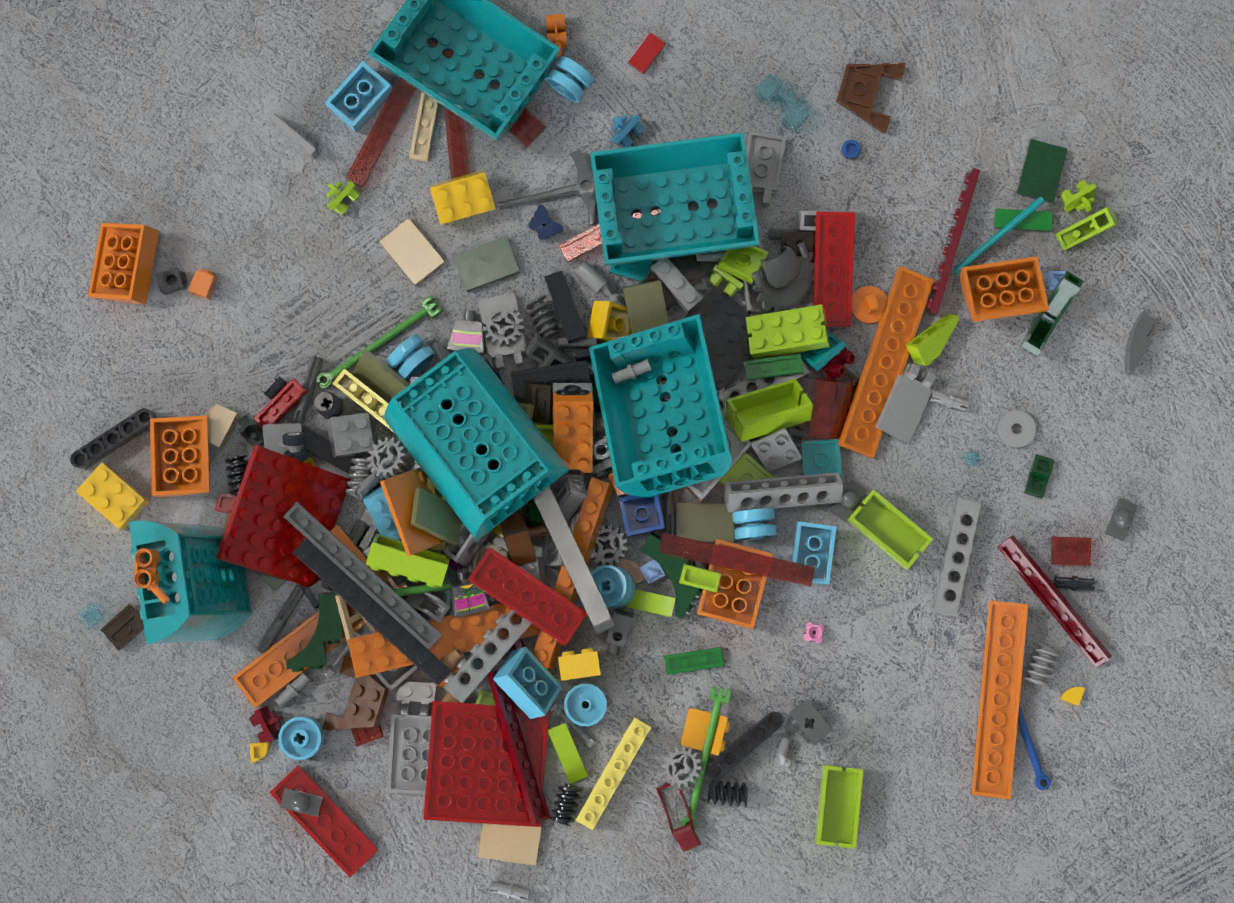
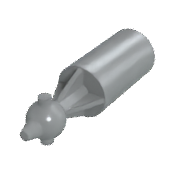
(596, 282)

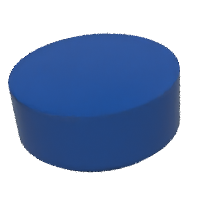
(850, 149)

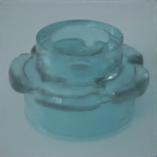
(970, 458)

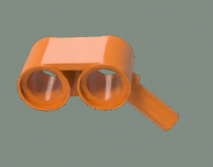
(556, 31)
(150, 568)

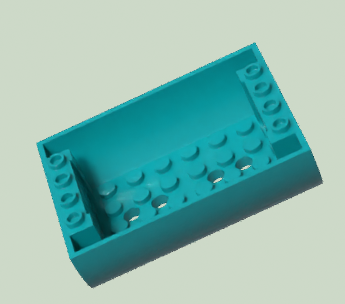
(481, 40)
(670, 179)
(640, 423)
(449, 450)
(210, 590)

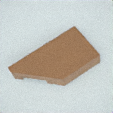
(633, 569)

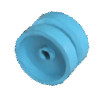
(569, 79)
(410, 357)
(754, 526)
(614, 585)
(590, 715)
(293, 746)

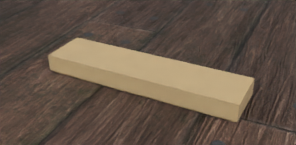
(424, 128)

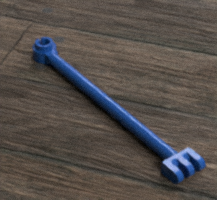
(1032, 753)

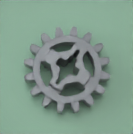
(510, 326)
(387, 458)
(602, 553)
(676, 761)

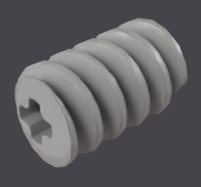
(361, 473)
(1042, 665)

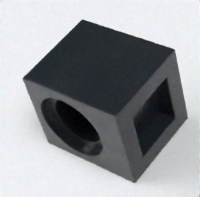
(163, 281)

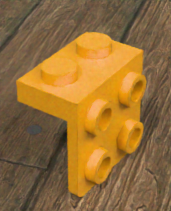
(696, 731)

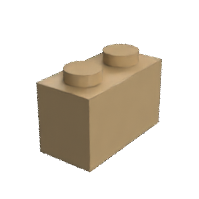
(220, 425)

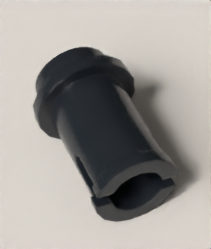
(275, 388)

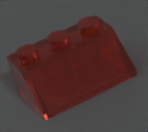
(830, 407)

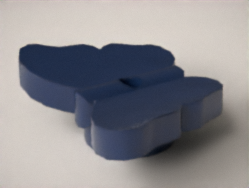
(540, 218)

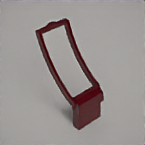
(686, 834)

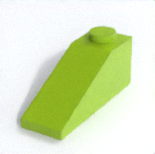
(1087, 228)
(931, 341)

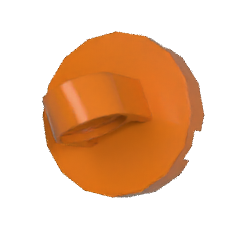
(868, 304)

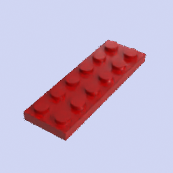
(834, 265)
(527, 596)
(332, 827)

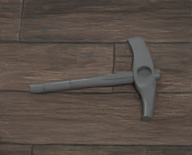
(584, 187)

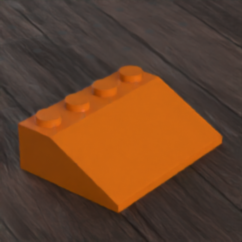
(123, 263)
(1003, 289)
(180, 456)
(400, 496)
(737, 593)

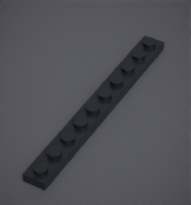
(372, 611)

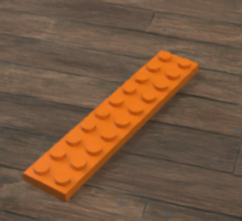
(885, 360)
(376, 654)
(269, 671)
(999, 699)

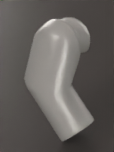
(782, 753)

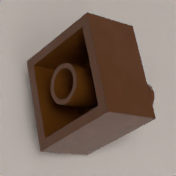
(519, 538)

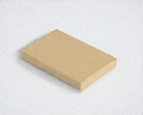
(411, 252)
(510, 843)

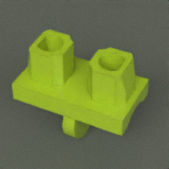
(1080, 200)
(336, 203)
(733, 284)

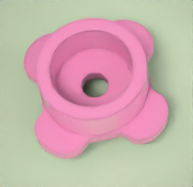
(817, 628)

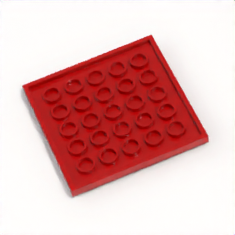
(258, 532)
(472, 767)

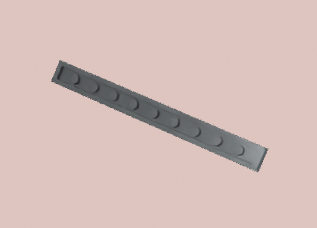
(362, 575)

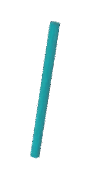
(999, 235)

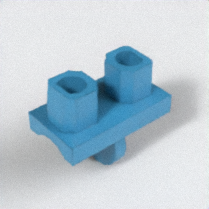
(631, 124)

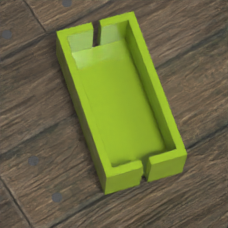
(787, 332)
(768, 410)
(889, 529)
(422, 566)
(839, 806)

